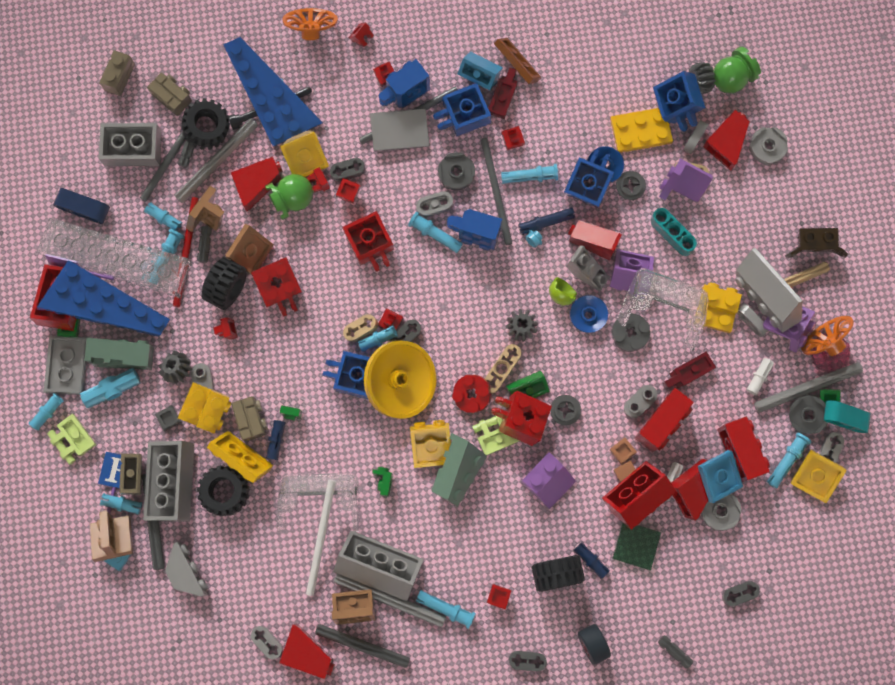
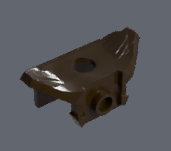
(818, 241)

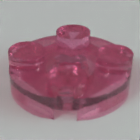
(831, 363)

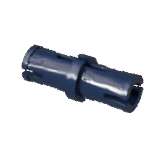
(275, 440)
(591, 560)

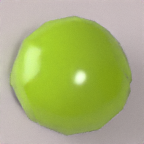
(562, 292)

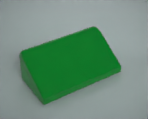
(531, 385)

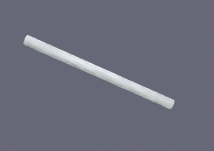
(320, 537)

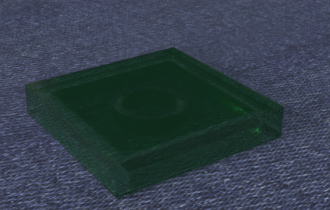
(636, 546)

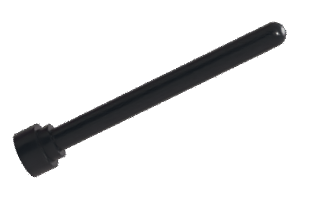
(236, 120)

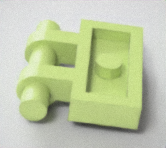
(75, 434)
(494, 440)

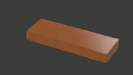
(517, 60)

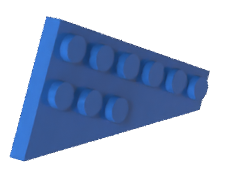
(275, 103)
(94, 300)

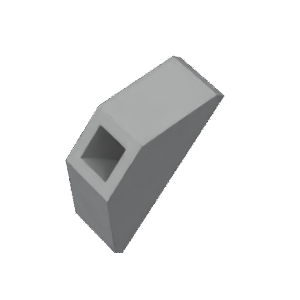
(587, 269)
(183, 572)

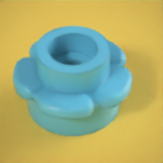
(534, 238)

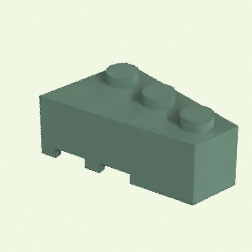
(119, 354)
(458, 471)

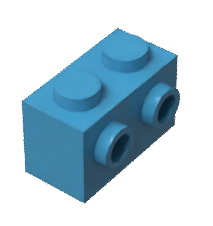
(480, 70)

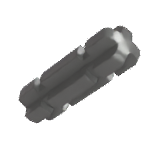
(186, 154)
(204, 244)
(675, 651)

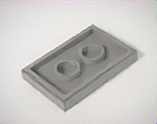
(399, 130)
(65, 365)

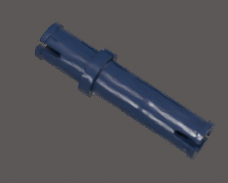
(545, 221)

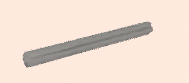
(216, 160)
(808, 387)
(405, 606)

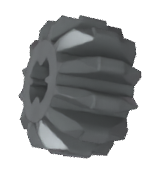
(704, 76)
(522, 318)
(175, 367)

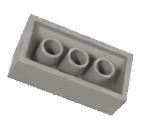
(769, 291)
(169, 481)
(378, 565)

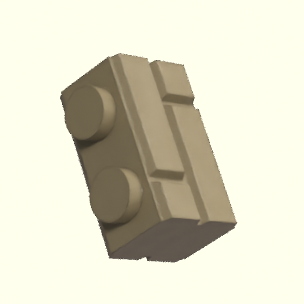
(117, 73)
(169, 93)
(249, 418)
(131, 474)

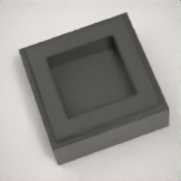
(168, 418)

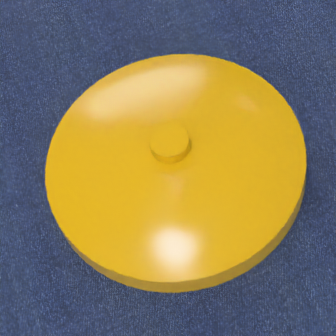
(400, 379)

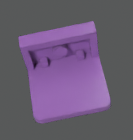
(686, 180)
(797, 333)

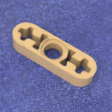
(514, 360)

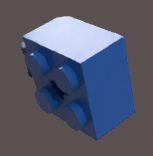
(405, 85)
(679, 99)
(464, 121)
(588, 170)
(476, 228)
(344, 379)

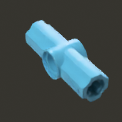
(110, 388)

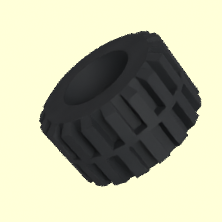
(210, 110)
(223, 283)
(207, 487)
(558, 573)

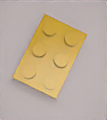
(640, 130)
(239, 456)

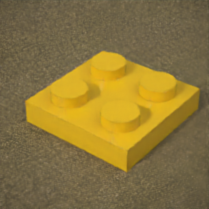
(304, 155)
(818, 476)

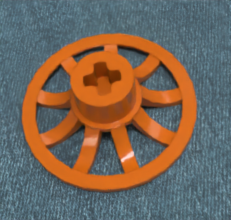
(310, 29)
(834, 341)

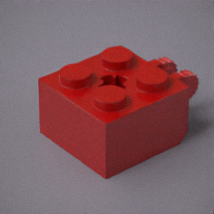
(369, 250)
(271, 294)
(520, 407)

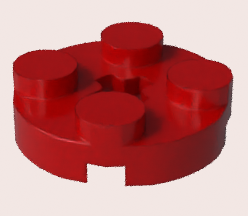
(461, 395)

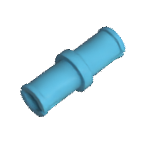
(163, 217)
(377, 338)
(46, 412)
(121, 503)

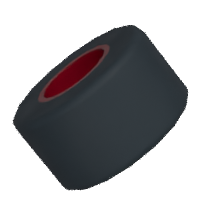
(594, 644)

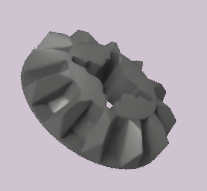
(636, 179)
(573, 405)

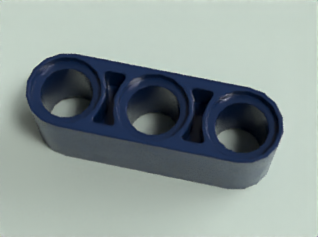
(81, 206)

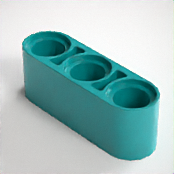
(672, 223)
(847, 416)

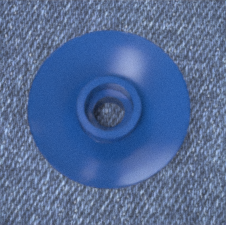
(616, 160)
(592, 305)

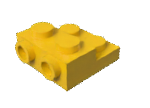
(721, 307)
(204, 408)
(430, 443)

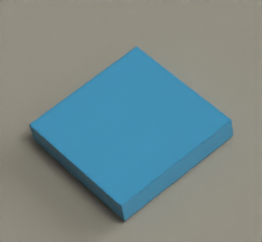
(720, 476)

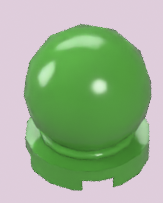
(735, 71)
(291, 194)

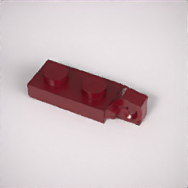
(503, 95)
(690, 371)

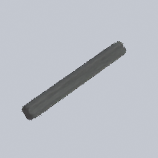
(154, 539)
(362, 646)

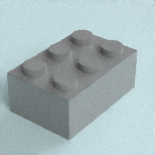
(130, 144)

